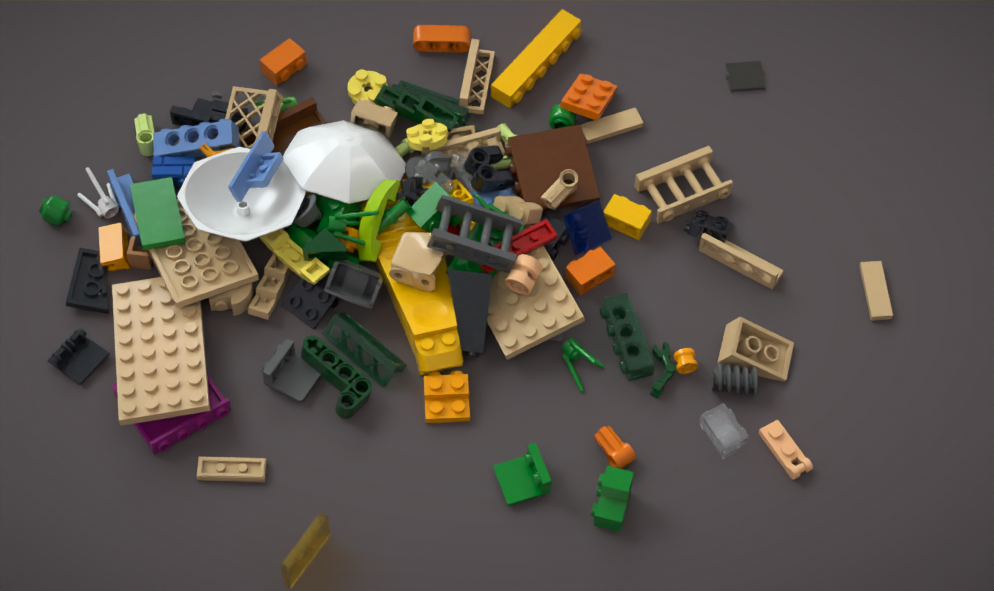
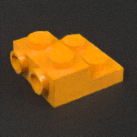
(446, 397)

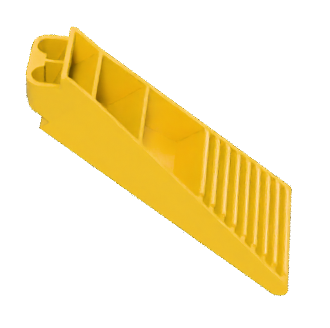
(424, 315)

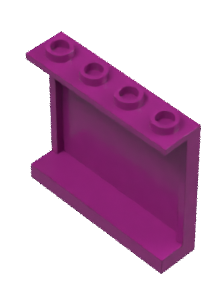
(165, 432)

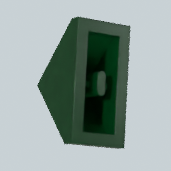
(325, 247)

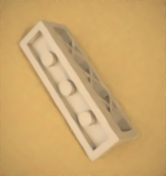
(470, 76)
(460, 144)
(741, 260)

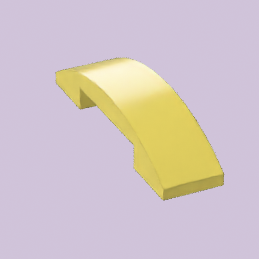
(293, 257)

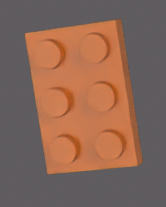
(588, 96)

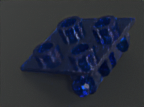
(587, 227)

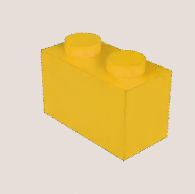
(627, 216)

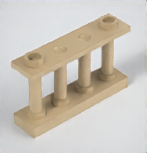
(683, 166)

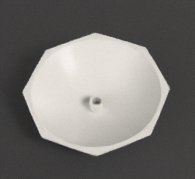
(342, 160)
(216, 211)

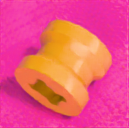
(685, 360)

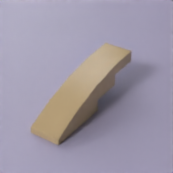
(269, 288)

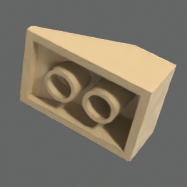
(756, 347)

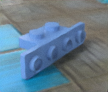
(256, 168)

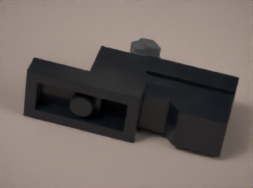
(205, 111)

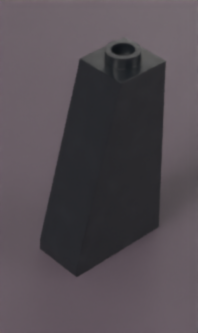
(471, 302)

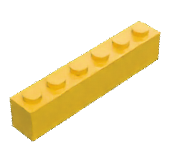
(536, 59)

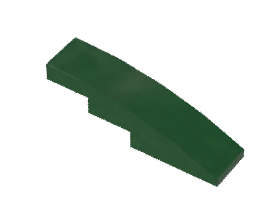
(415, 108)

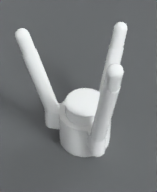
(107, 206)

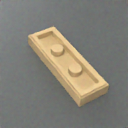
(611, 125)
(876, 290)
(231, 469)

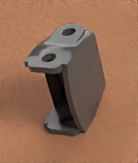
(354, 283)

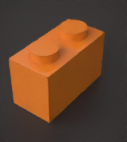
(283, 62)
(590, 270)

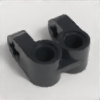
(484, 175)

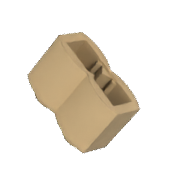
(518, 208)

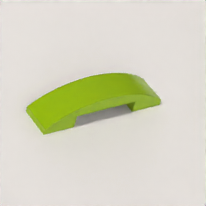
(370, 225)

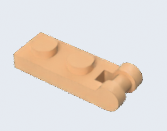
(785, 449)

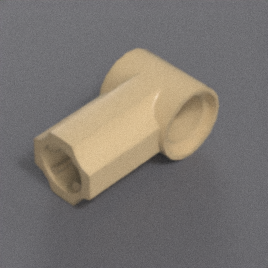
(559, 190)

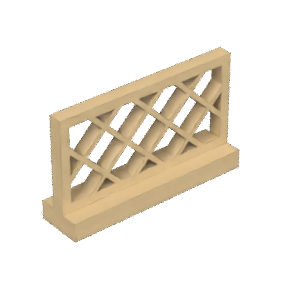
(268, 116)

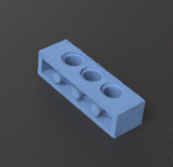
(227, 138)

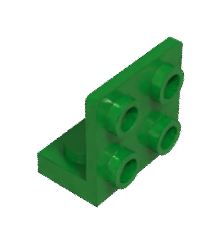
(523, 477)

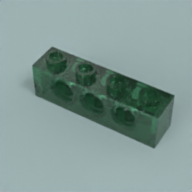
(621, 307)

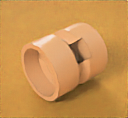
(524, 274)

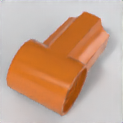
(617, 452)

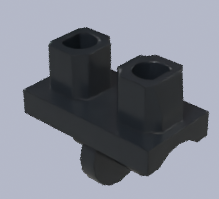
(412, 189)

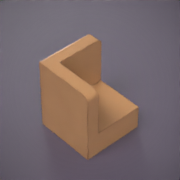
(137, 257)

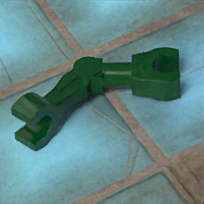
(669, 368)

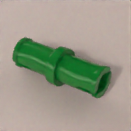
(391, 215)

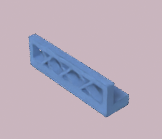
(123, 194)

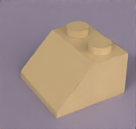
(372, 116)

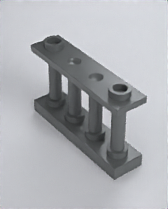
(468, 249)

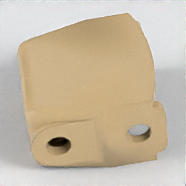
(415, 261)

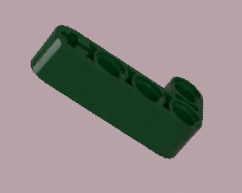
(315, 352)

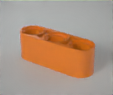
(441, 38)

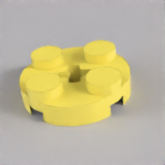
(365, 79)
(427, 134)

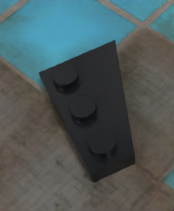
(88, 284)

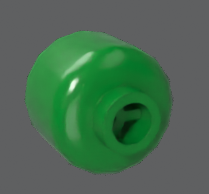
(561, 117)
(55, 210)

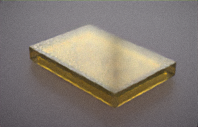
(305, 550)

